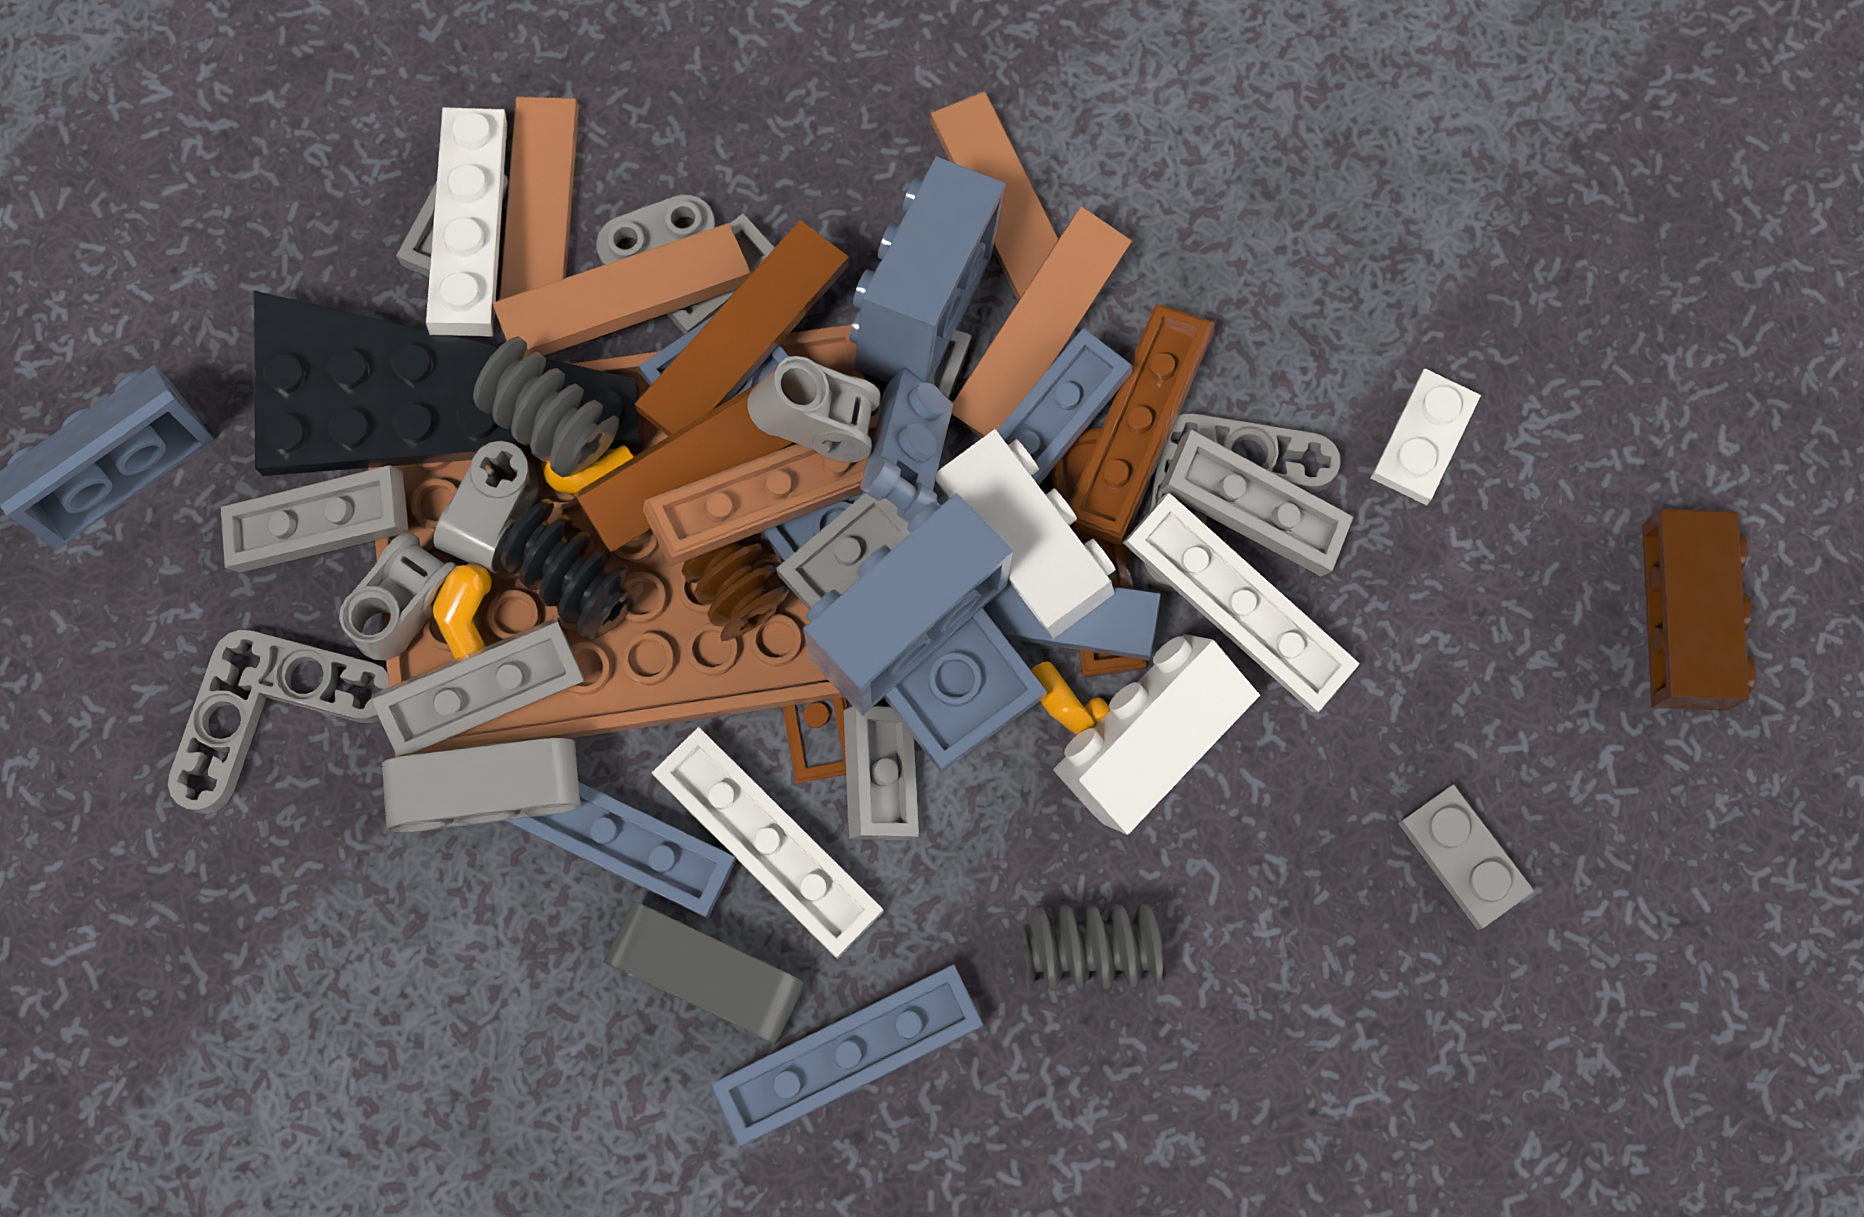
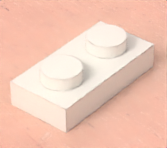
(1425, 436)

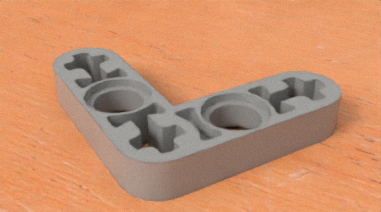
(1227, 433)
(268, 680)

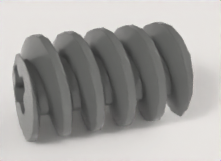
(539, 413)
(1092, 946)

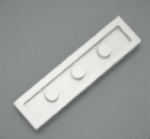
(467, 222)
(1241, 603)
(768, 843)

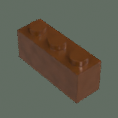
(1696, 610)

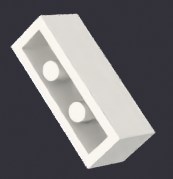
(1048, 563)
(1155, 731)

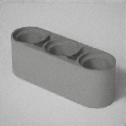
(480, 785)

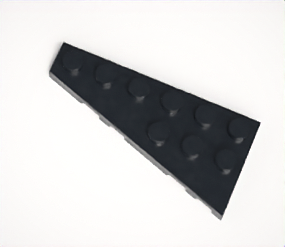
(381, 393)

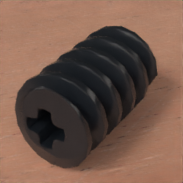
(566, 574)

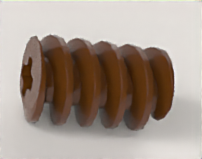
(734, 588)

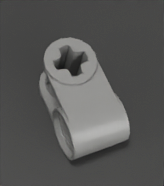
(826, 412)
(484, 511)
(396, 590)

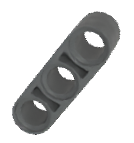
(704, 972)

